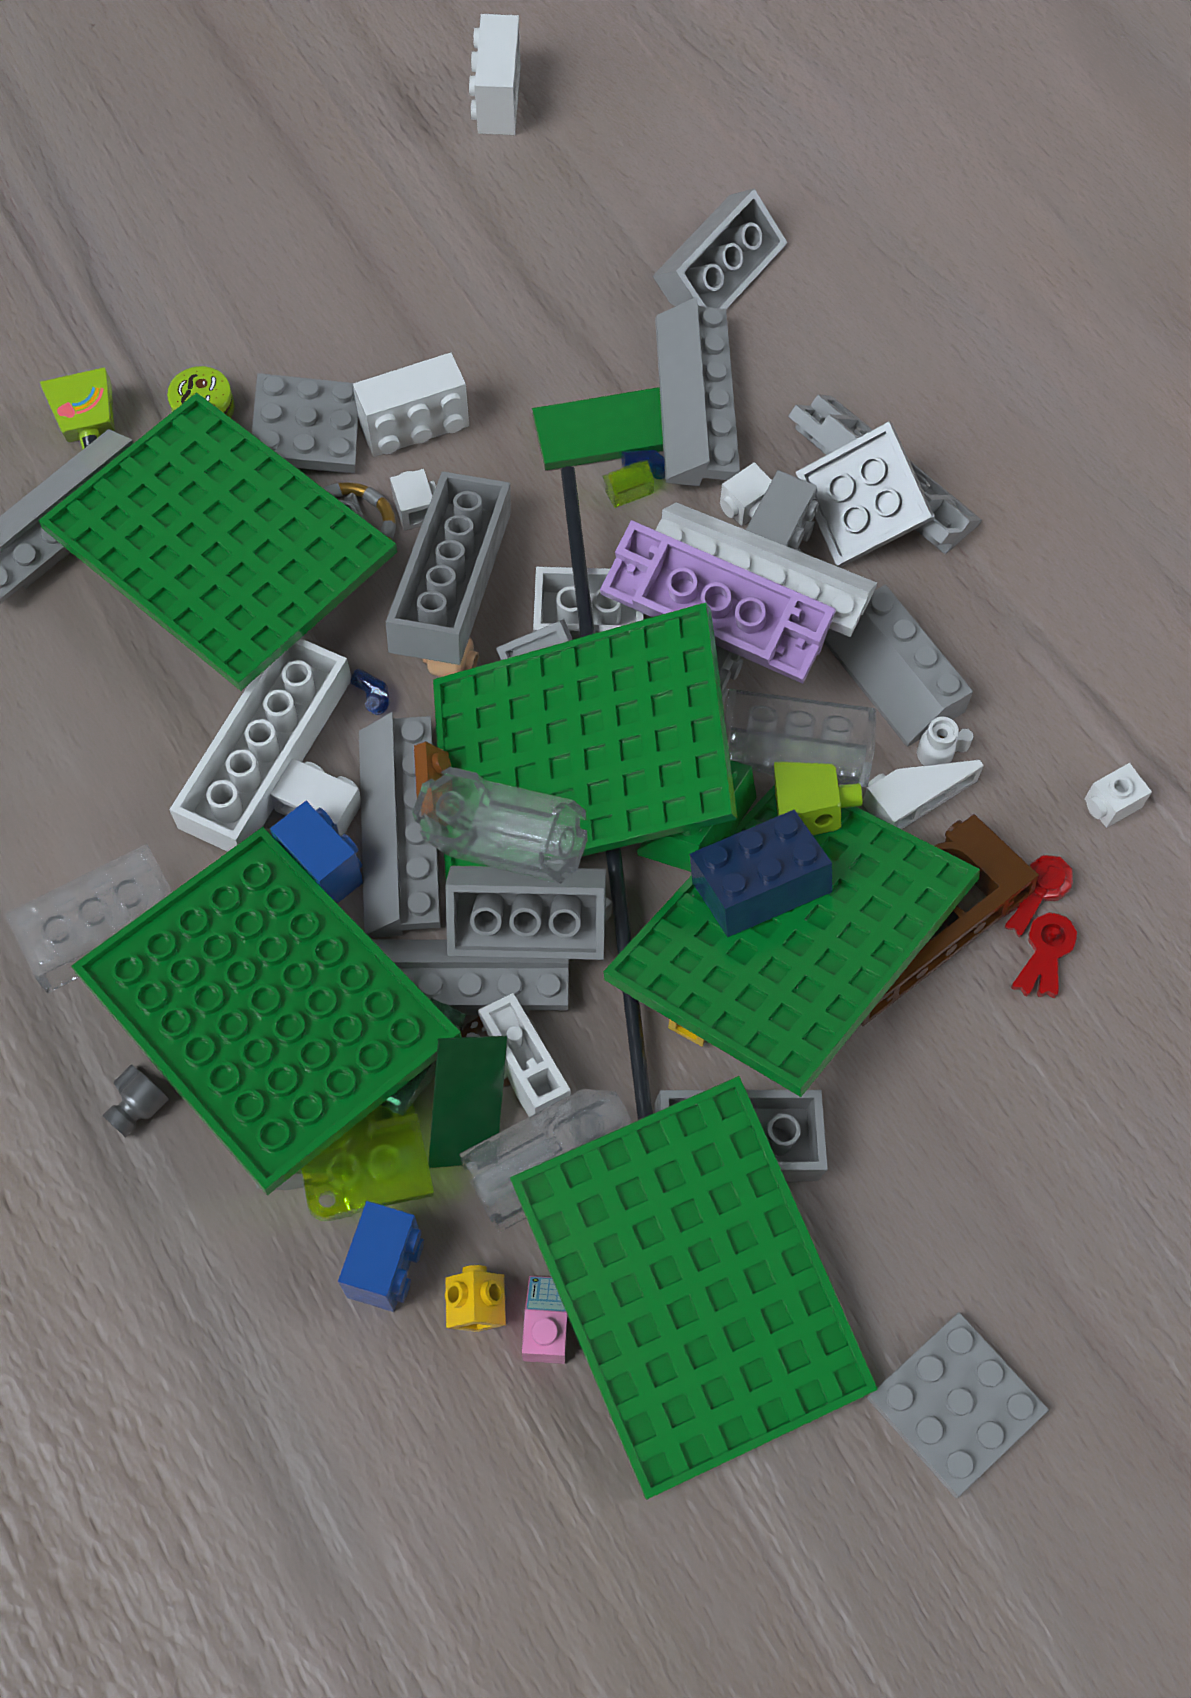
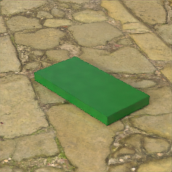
(598, 428)

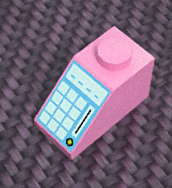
(544, 1323)

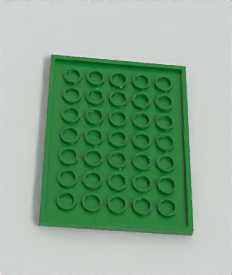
(265, 1008)

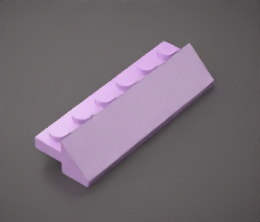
(747, 610)

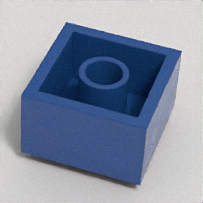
(320, 850)
(381, 1257)

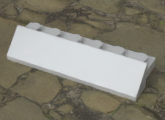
(773, 561)

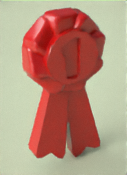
(1052, 884)
(1051, 938)

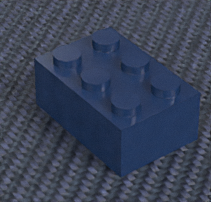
(761, 872)

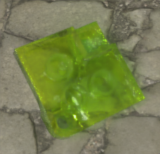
(374, 1162)

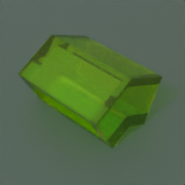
(629, 483)

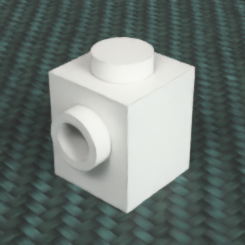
(744, 493)
(412, 497)
(1117, 795)

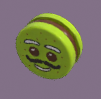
(206, 382)

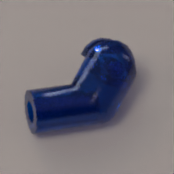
(655, 461)
(376, 691)

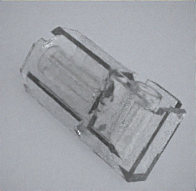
(501, 825)
(535, 1140)

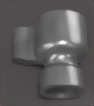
(138, 1101)

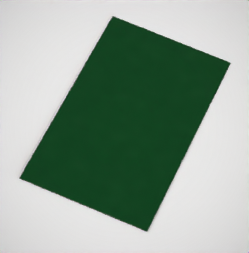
(466, 1096)

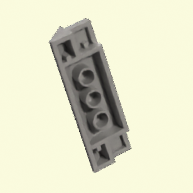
(696, 394)
(832, 426)
(24, 545)
(397, 862)
(479, 981)

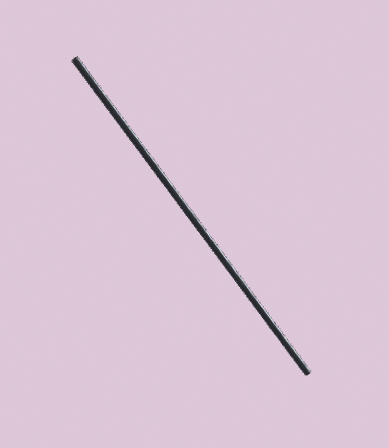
(614, 856)

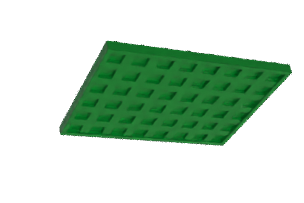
(218, 539)
(605, 720)
(809, 977)
(692, 1286)

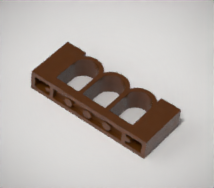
(1002, 878)

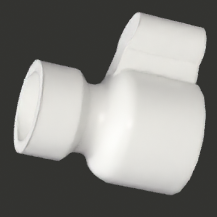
(942, 741)

